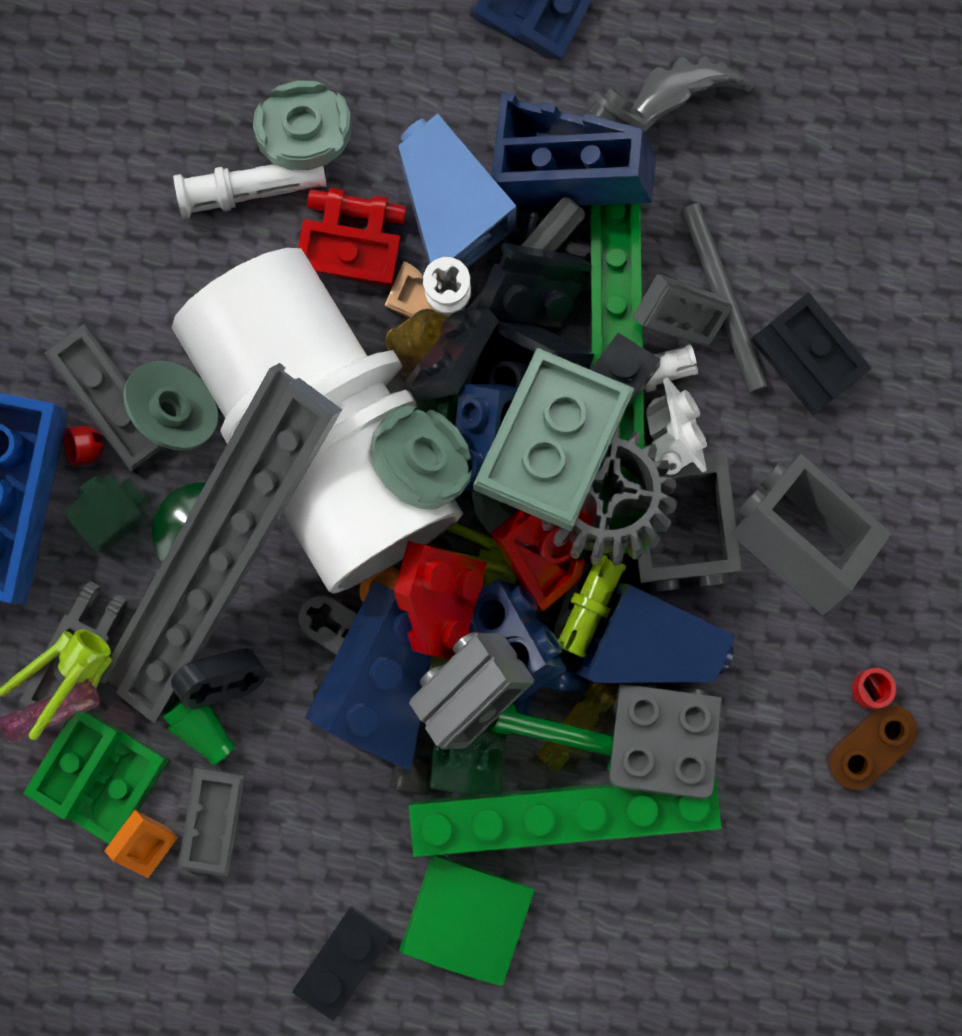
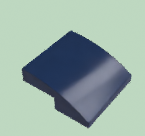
(535, 23)

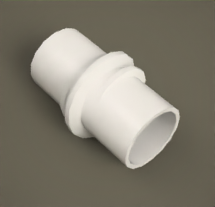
(283, 314)

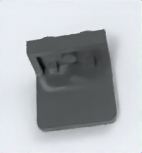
(664, 740)

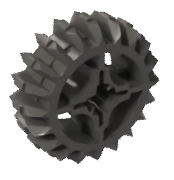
(625, 499)

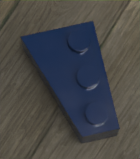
(557, 154)
(373, 682)

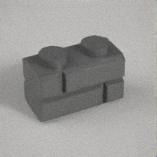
(470, 689)

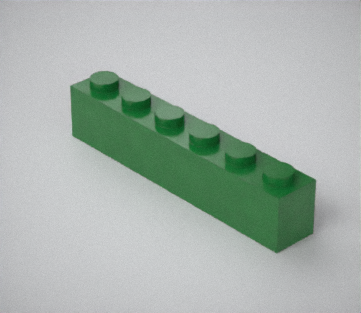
(553, 818)

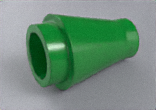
(200, 731)

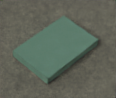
(553, 439)

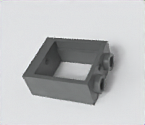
(792, 555)
(708, 572)

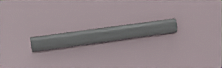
(720, 285)

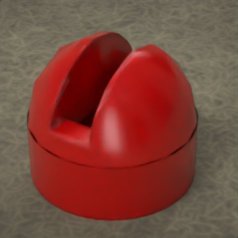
(81, 445)
(879, 683)

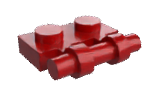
(347, 251)

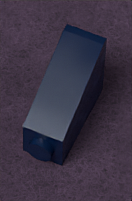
(653, 643)

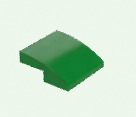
(95, 775)
(466, 920)

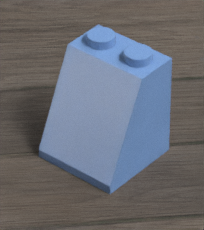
(452, 194)

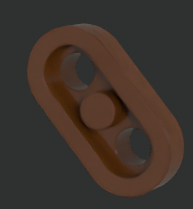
(873, 746)

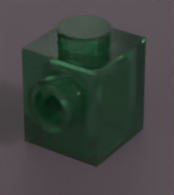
(106, 510)

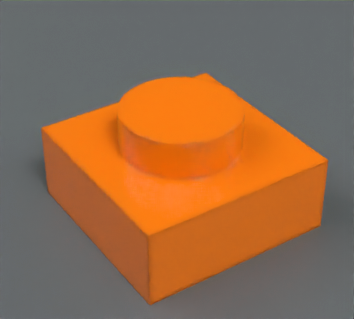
(141, 844)

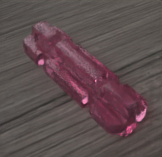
(19, 724)

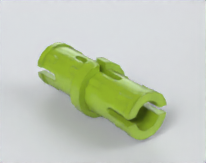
(590, 606)

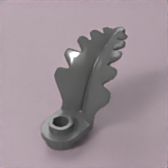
(666, 91)

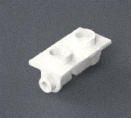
(675, 429)

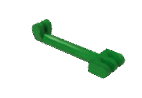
(552, 731)

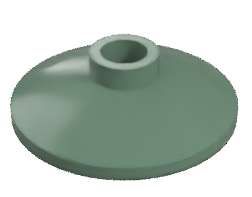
(170, 405)

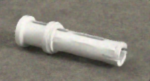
(226, 188)
(453, 285)

